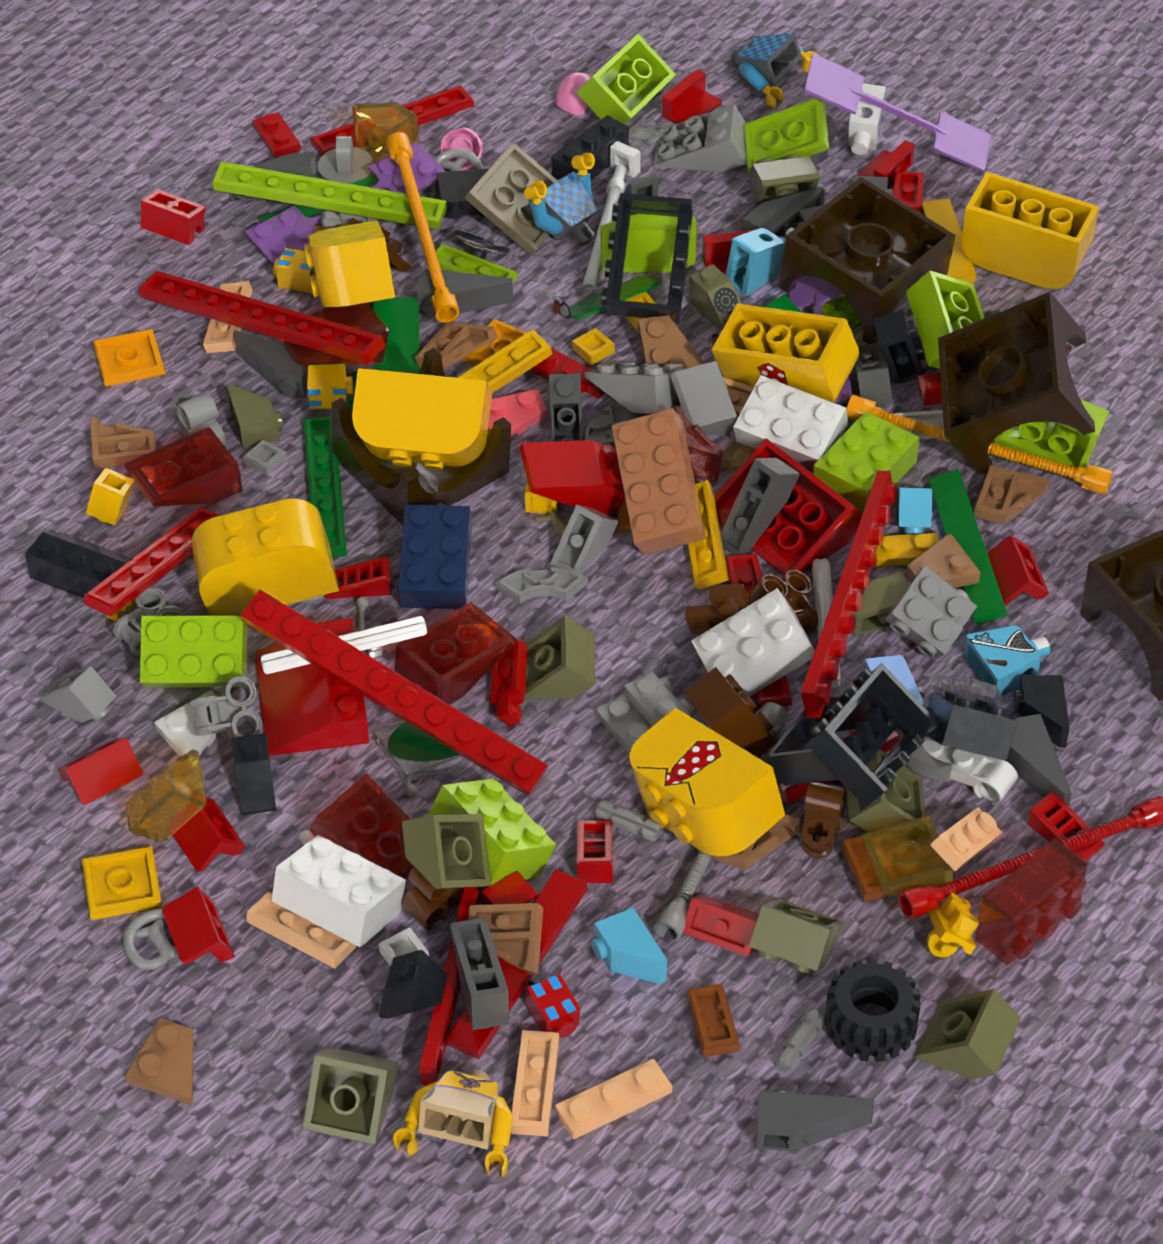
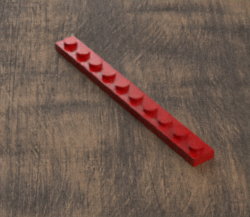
(262, 317)
(848, 595)
(394, 692)

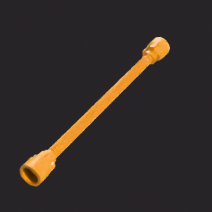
(443, 301)
(1092, 478)

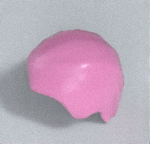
(568, 98)
(464, 139)

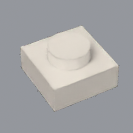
(627, 156)
(401, 944)

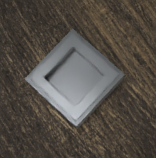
(265, 457)

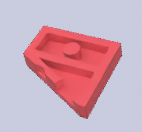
(519, 410)

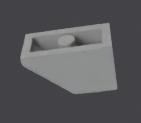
(583, 539)
(80, 695)

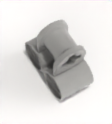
(196, 414)
(149, 603)
(222, 712)

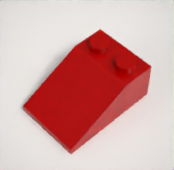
(575, 473)

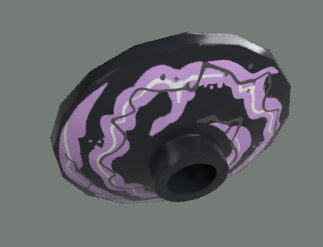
(479, 246)

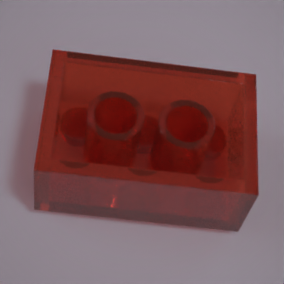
(1031, 902)

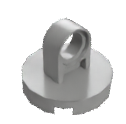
(345, 162)

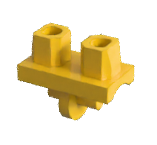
(952, 927)

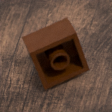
(731, 713)

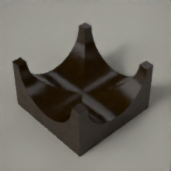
(866, 249)
(1009, 375)
(417, 485)
(1132, 588)

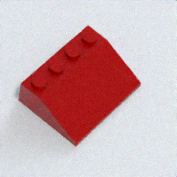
(807, 527)
(308, 707)

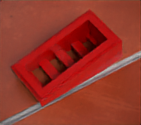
(377, 582)
(1063, 813)
(595, 869)

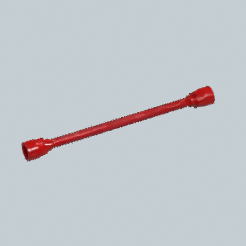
(924, 898)

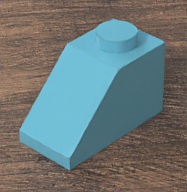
(914, 509)
(629, 947)

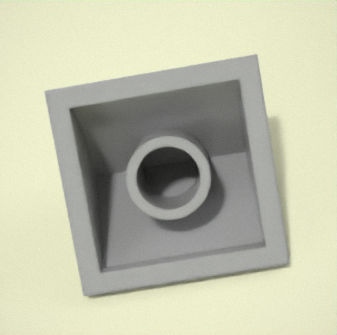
(705, 398)

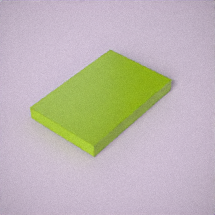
(787, 132)

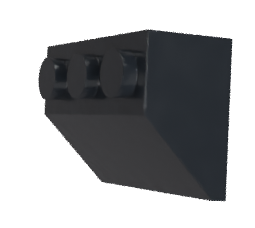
(71, 562)

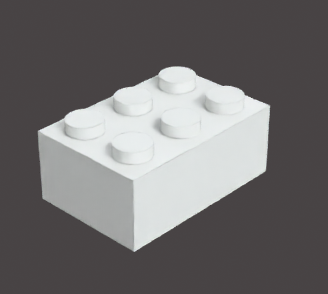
(791, 420)
(756, 644)
(338, 890)

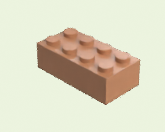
(658, 482)

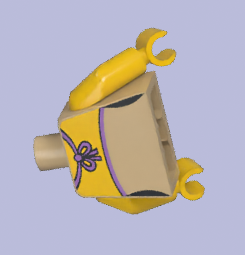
(462, 1111)

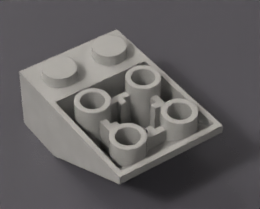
(704, 142)
(638, 388)

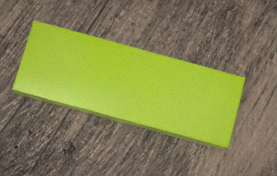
(459, 261)

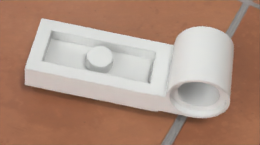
(987, 775)

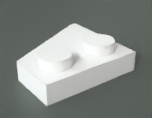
(179, 729)

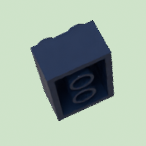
(435, 556)

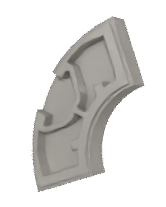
(601, 427)
(529, 584)

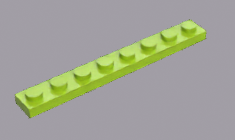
(324, 194)

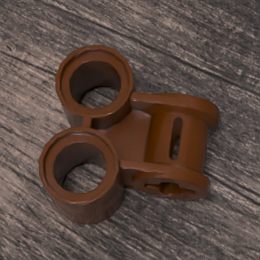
(794, 588)
(823, 814)
(427, 903)

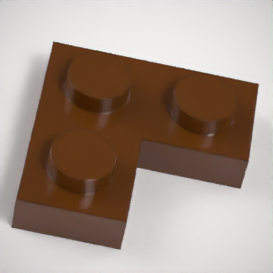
(725, 602)

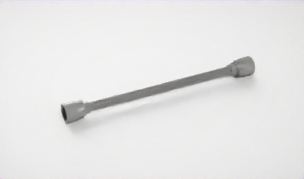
(675, 913)

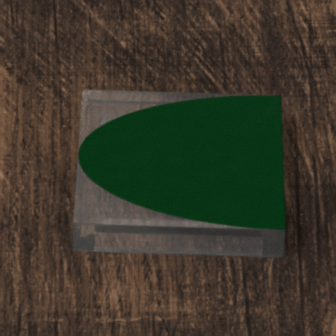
(413, 751)

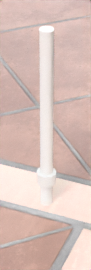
(614, 188)

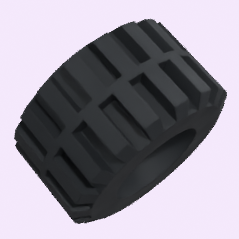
(869, 1033)

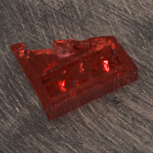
(703, 453)

